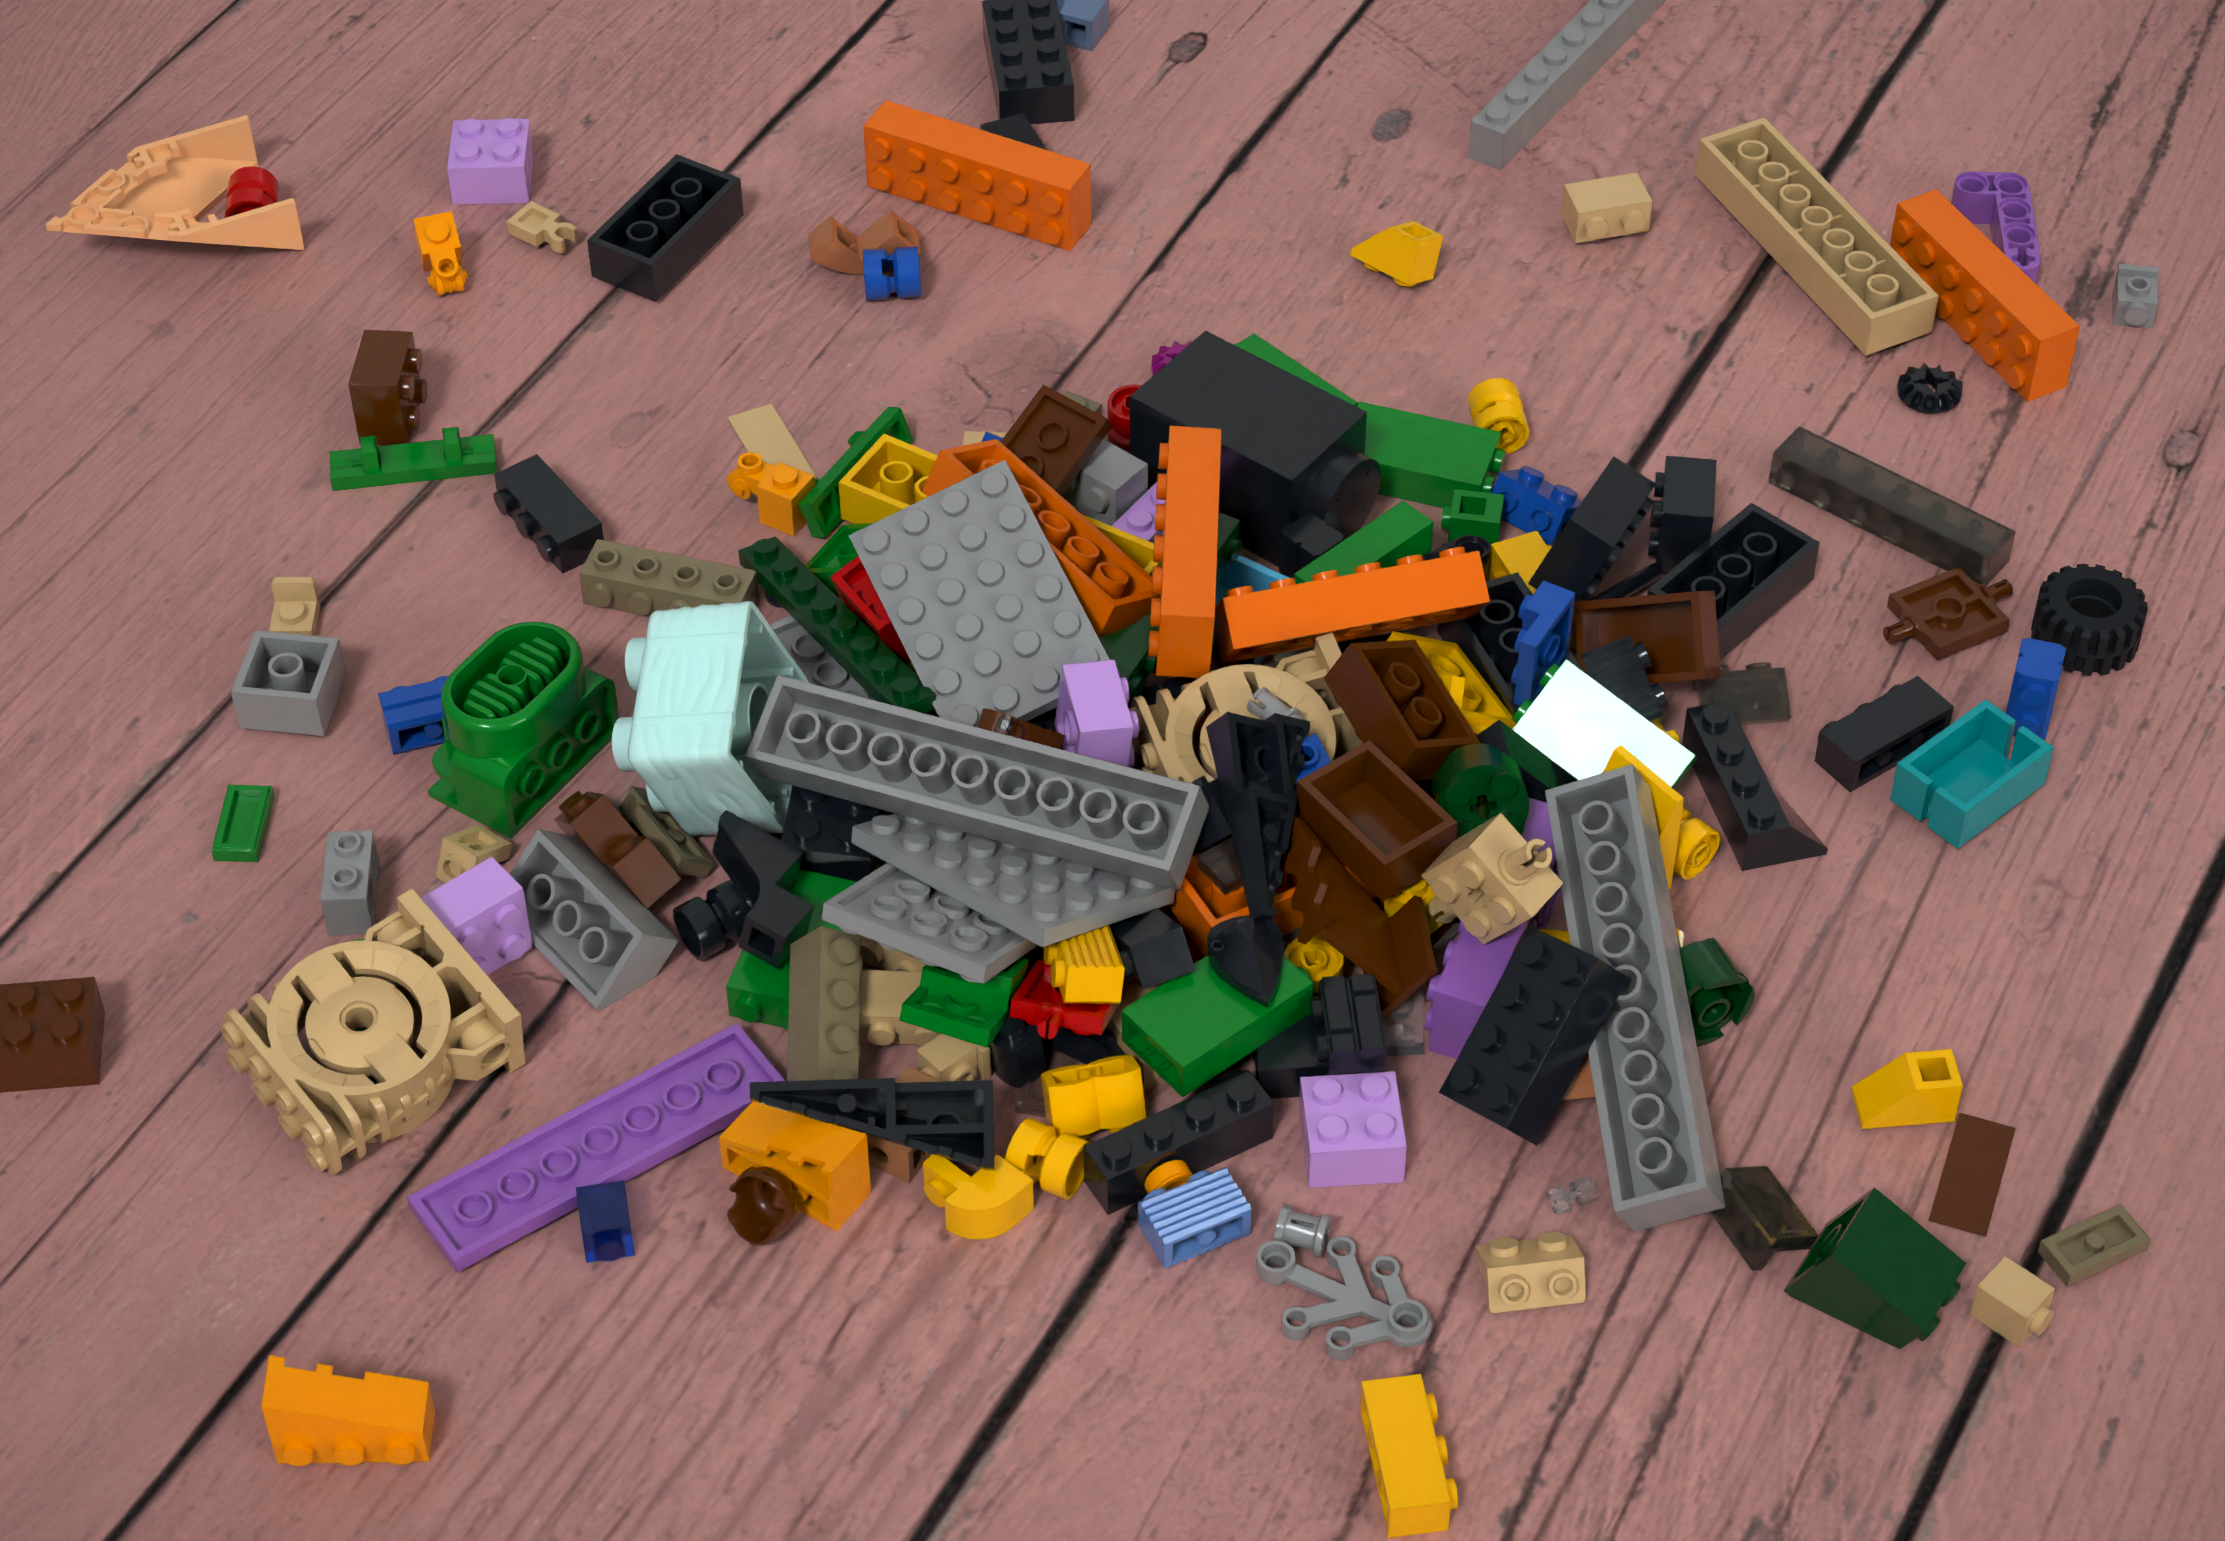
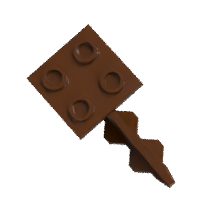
(1347, 918)

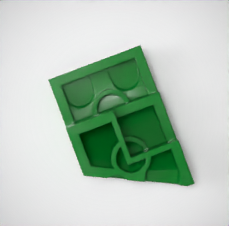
(963, 1007)

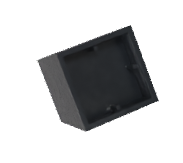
(1282, 441)

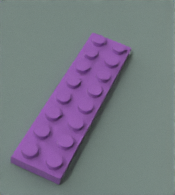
(593, 1144)

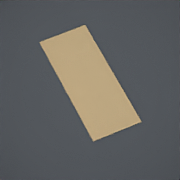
(766, 434)

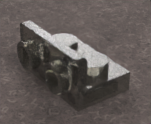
(1761, 1216)

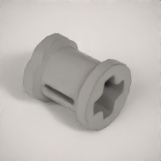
(1303, 1230)

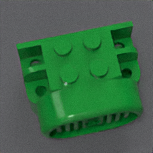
(519, 725)

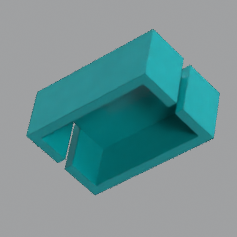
(1965, 775)

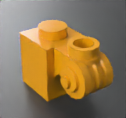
(440, 252)
(777, 490)

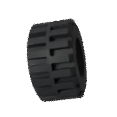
(2092, 616)

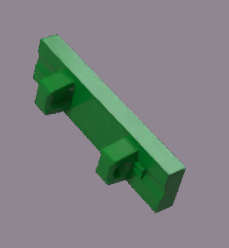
(413, 461)
(822, 502)

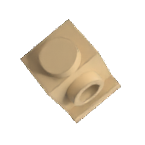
(954, 1059)

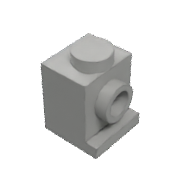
(2135, 296)

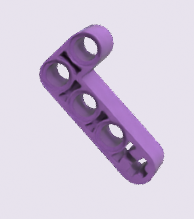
(2006, 205)

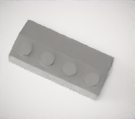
(588, 920)

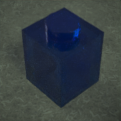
(605, 1221)

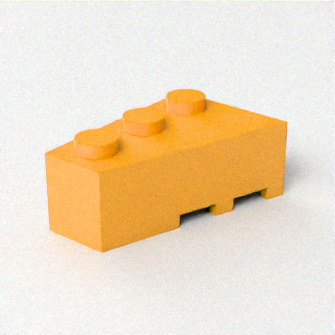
(818, 1159)
(346, 1418)

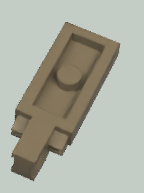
(666, 835)

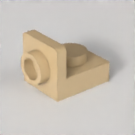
(295, 605)
(469, 848)

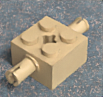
(1491, 879)

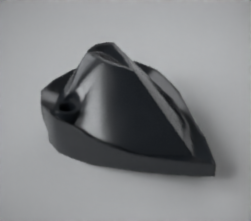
(1247, 956)

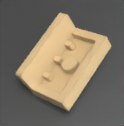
(1532, 1272)

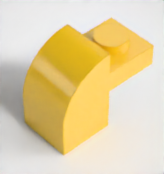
(979, 1204)

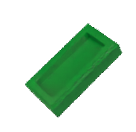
(243, 823)

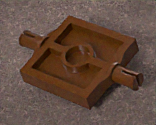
(1948, 612)

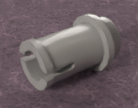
(1272, 706)

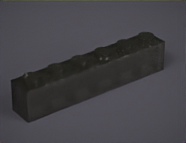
(1891, 506)

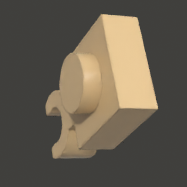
(539, 225)

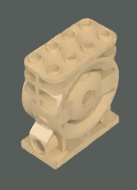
(1297, 681)
(373, 985)

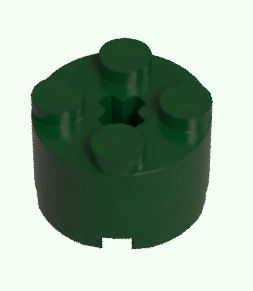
(1476, 772)
(1714, 989)

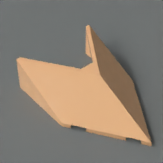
(174, 185)

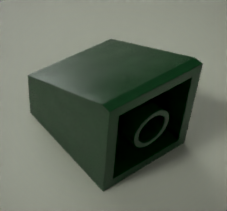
(1878, 1272)

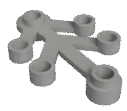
(1345, 1300)

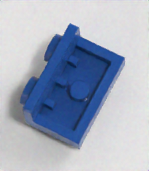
(1535, 503)

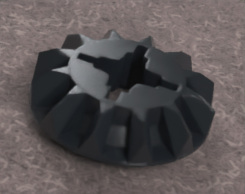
(1918, 395)

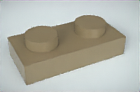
(2093, 1245)

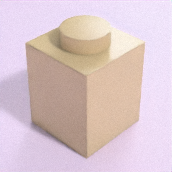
(2013, 1302)

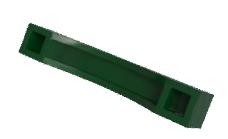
(1131, 644)

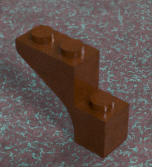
(617, 846)

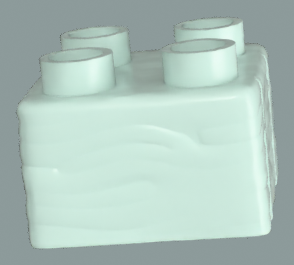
(695, 711)

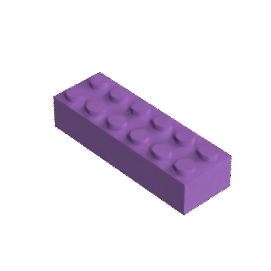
(1476, 968)

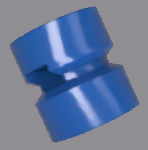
(905, 268)

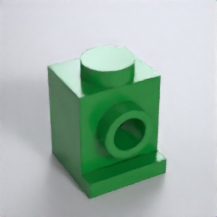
(1473, 515)

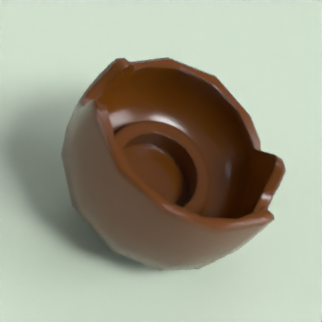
(763, 1205)

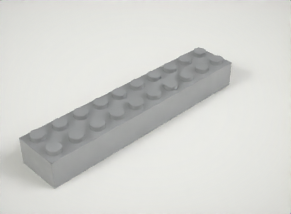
(979, 782)
(1646, 1050)

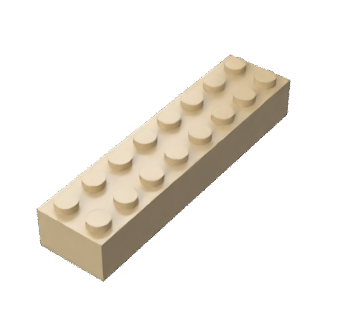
(1816, 236)

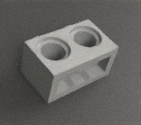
(350, 882)

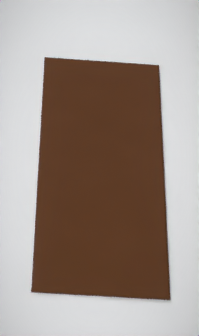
(1972, 1174)

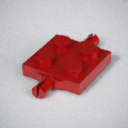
(1043, 1006)

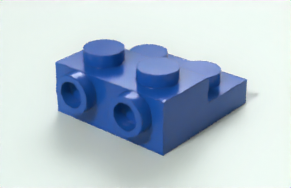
(1543, 637)

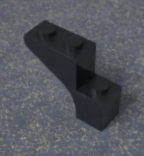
(763, 874)

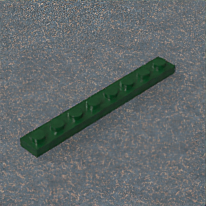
(835, 627)

